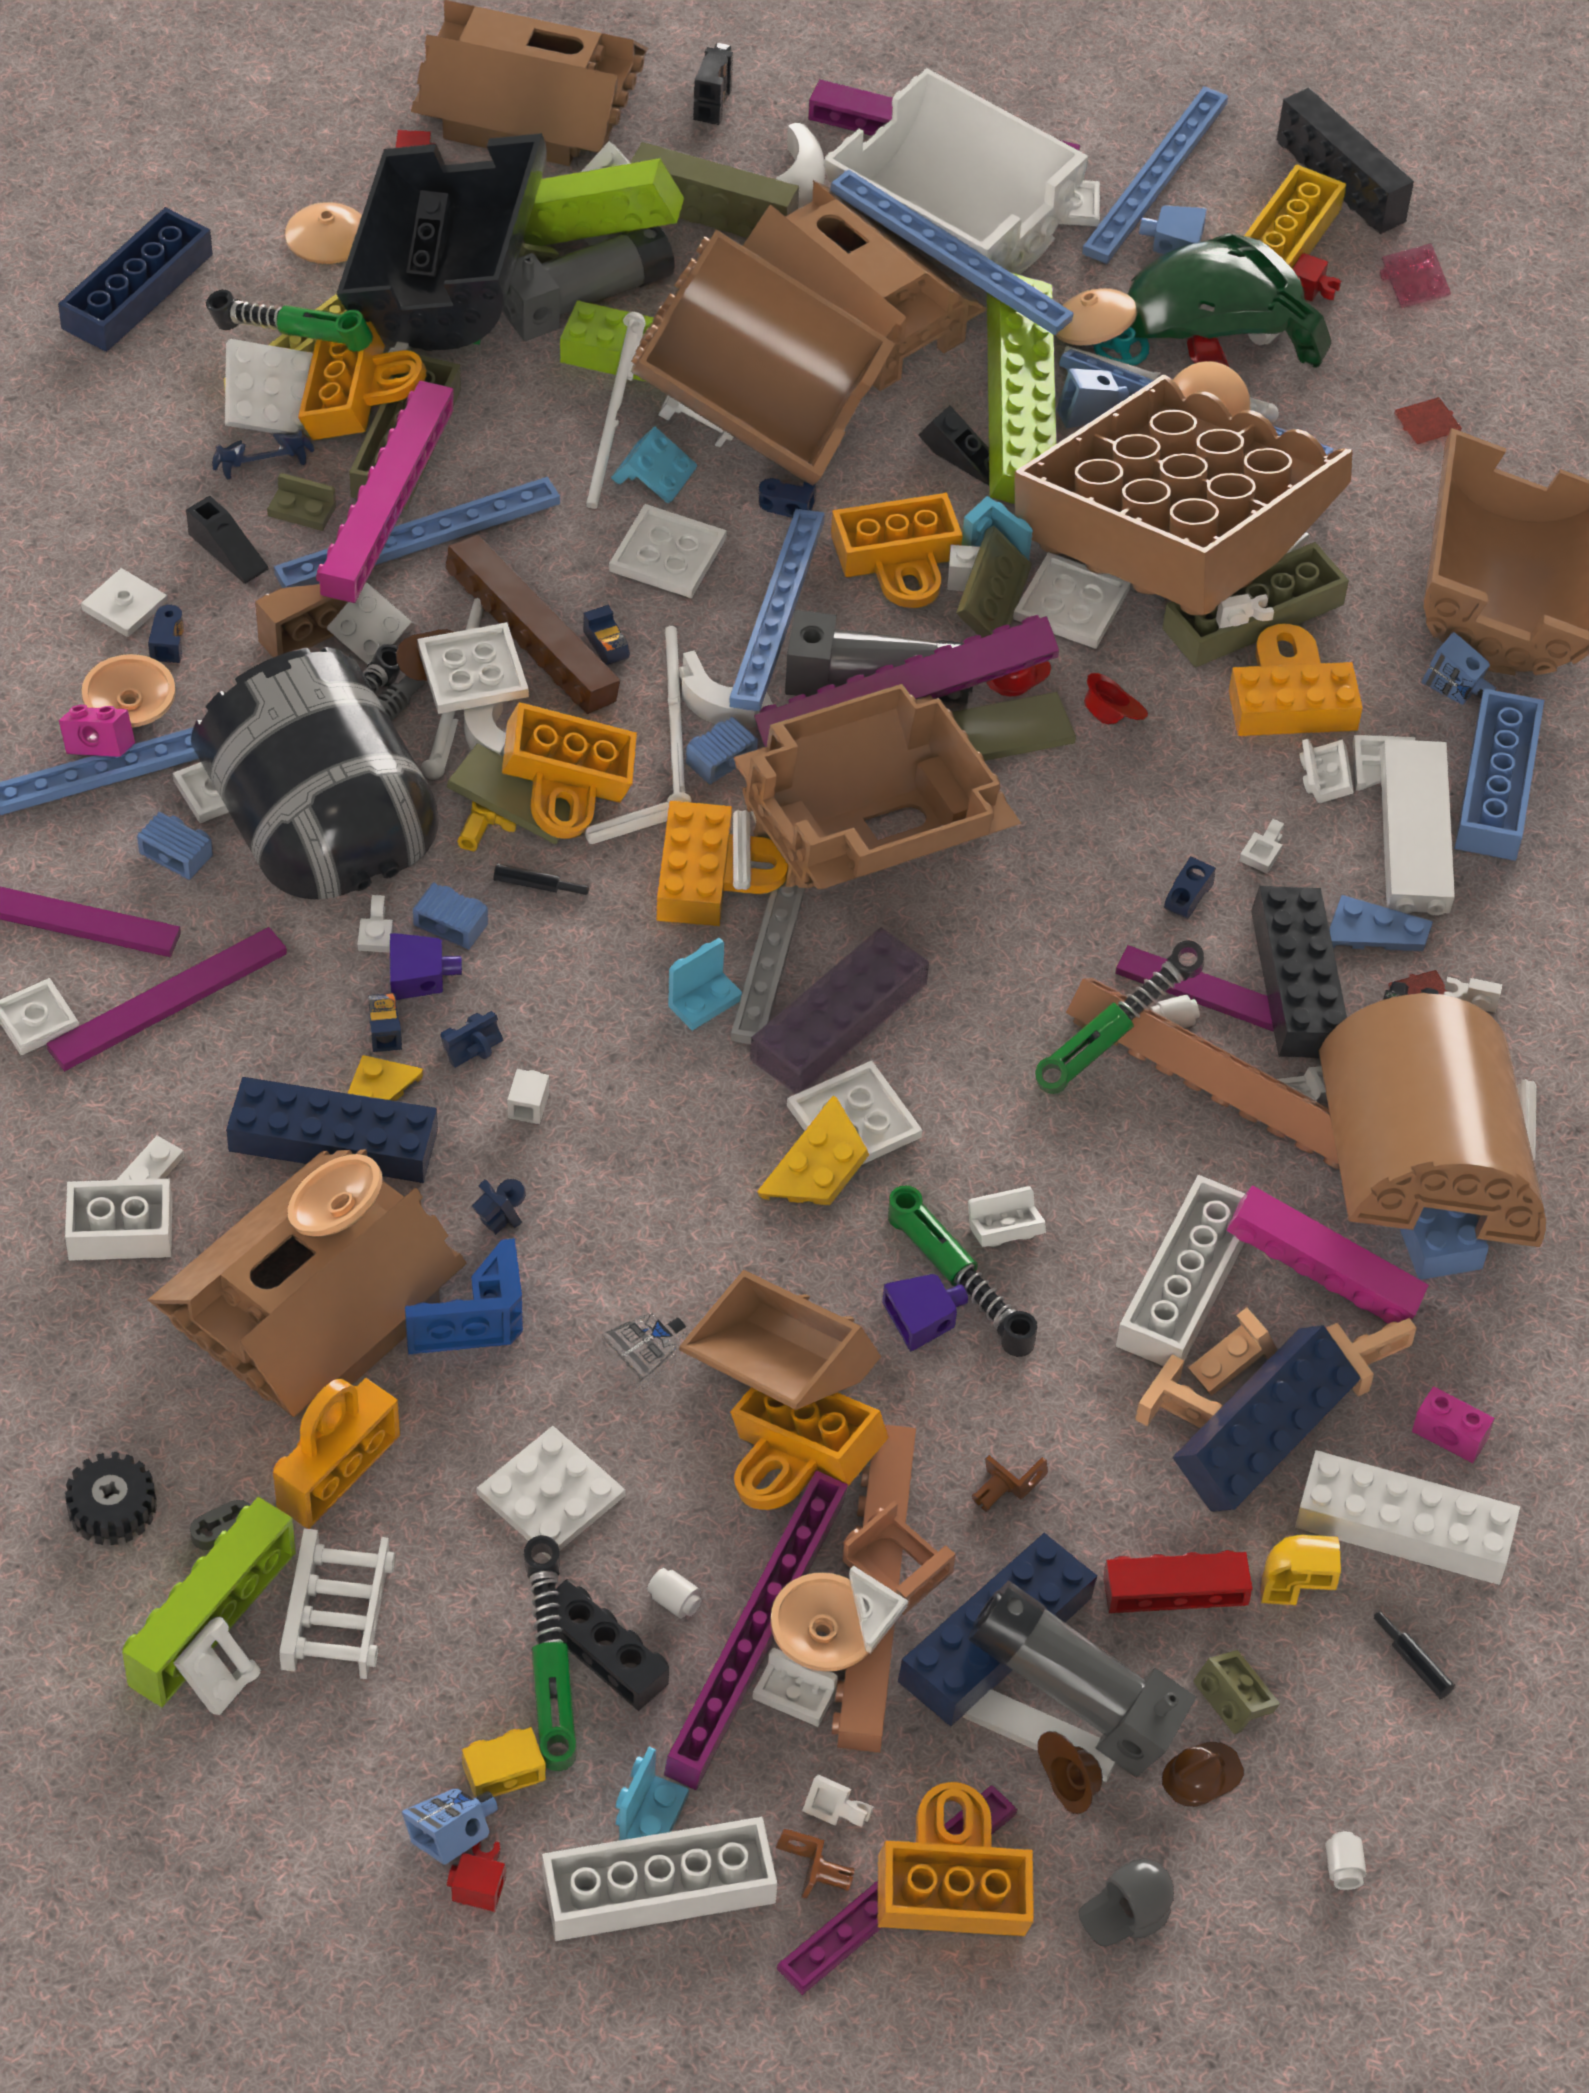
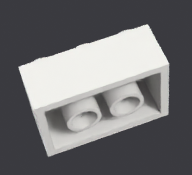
(119, 1219)

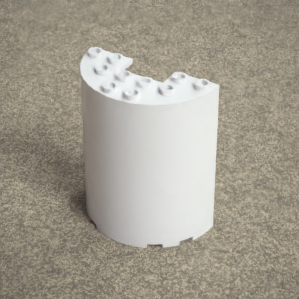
(968, 169)

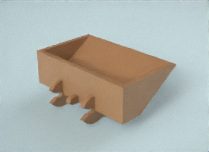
(781, 1343)

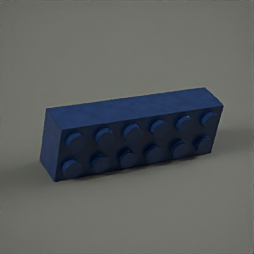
(135, 279)
(302, 1121)
(1266, 1418)
(954, 1673)

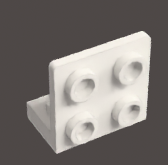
(369, 624)

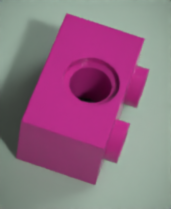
(96, 731)
(1453, 1424)

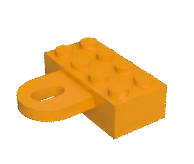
(348, 383)
(897, 542)
(1293, 691)
(567, 761)
(700, 864)
(825, 1436)
(334, 1447)
(955, 1879)

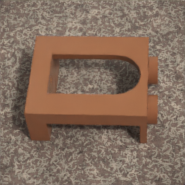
(887, 1525)

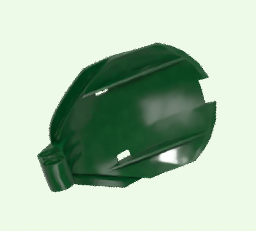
(1245, 285)

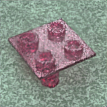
(1415, 275)

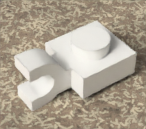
(1239, 608)
(1263, 850)
(375, 932)
(1478, 992)
(830, 1802)

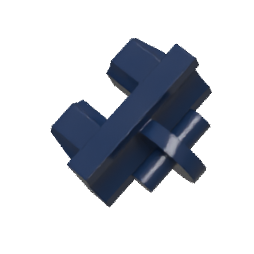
(473, 1039)
(498, 1207)

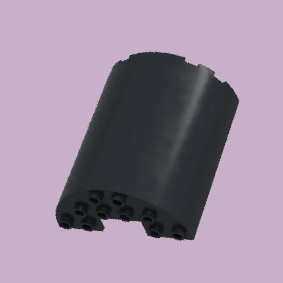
(480, 255)

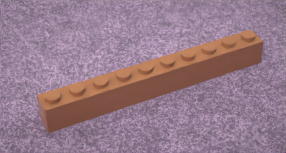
(1216, 1072)
(866, 1683)

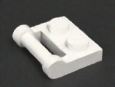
(208, 1673)

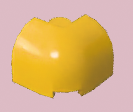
(1299, 1564)

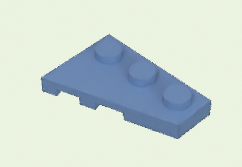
(1367, 924)

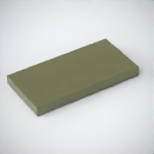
(993, 584)
(1017, 726)
(509, 796)

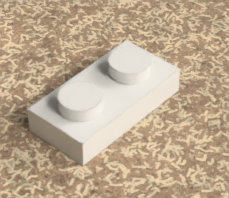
(154, 1161)

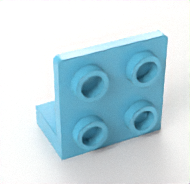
(657, 464)
(993, 513)
(700, 987)
(650, 1802)

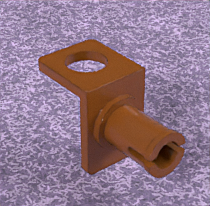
(1003, 1481)
(818, 1869)

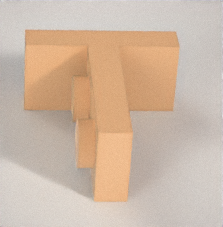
(1372, 1348)
(1233, 1353)
(1175, 1398)

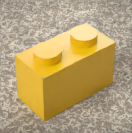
(504, 1763)

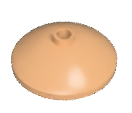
(323, 232)
(1098, 316)
(1217, 380)
(131, 684)
(335, 1195)
(816, 1605)

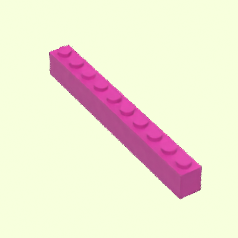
(386, 492)

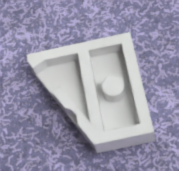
(1367, 759)

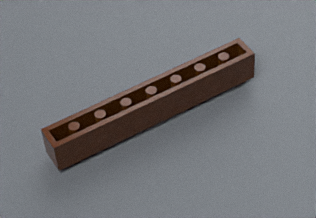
(532, 624)

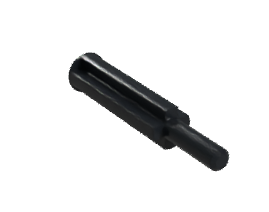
(536, 879)
(1416, 1658)

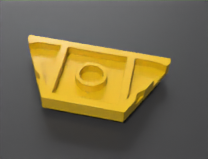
(819, 1160)

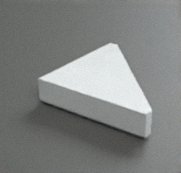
(876, 1607)

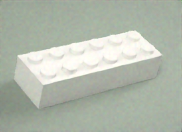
(1183, 1276)
(1407, 1517)
(659, 1878)

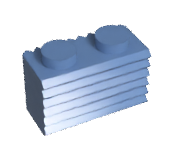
(715, 752)
(175, 845)
(450, 915)

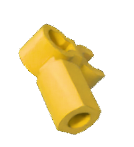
(477, 824)

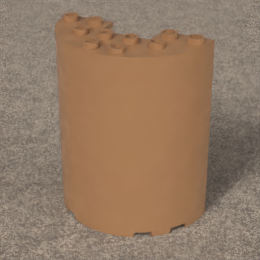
(761, 356)
(1509, 561)
(1430, 1118)

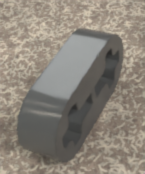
(217, 1521)

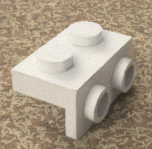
(1326, 770)
(1005, 1217)
(795, 1688)

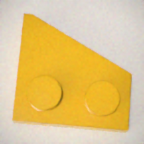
(383, 1078)

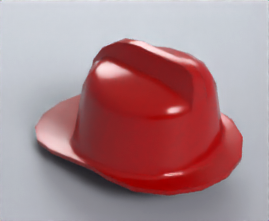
(1206, 350)
(1020, 681)
(1110, 702)

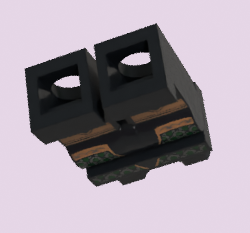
(713, 84)

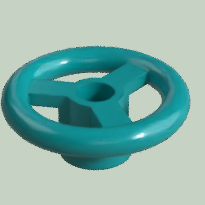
(1121, 345)

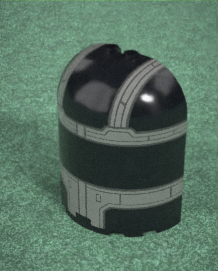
(316, 775)

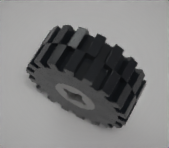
(118, 1514)

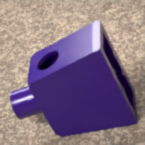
(419, 965)
(922, 1308)

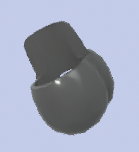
(1149, 1893)

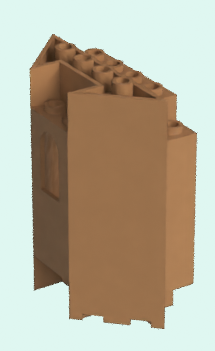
(496, 86)
(877, 283)
(861, 762)
(329, 1314)

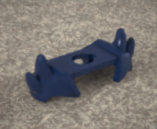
(289, 445)

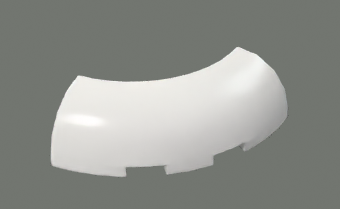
(807, 164)

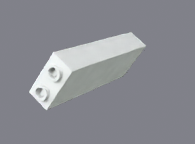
(1417, 826)

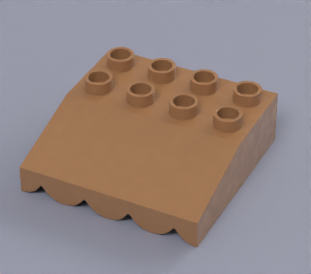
(1179, 494)

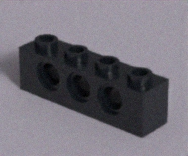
(634, 1684)

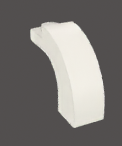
(711, 699)
(481, 727)

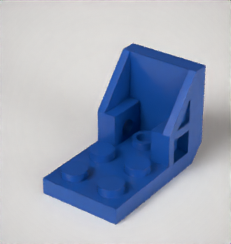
(486, 1321)

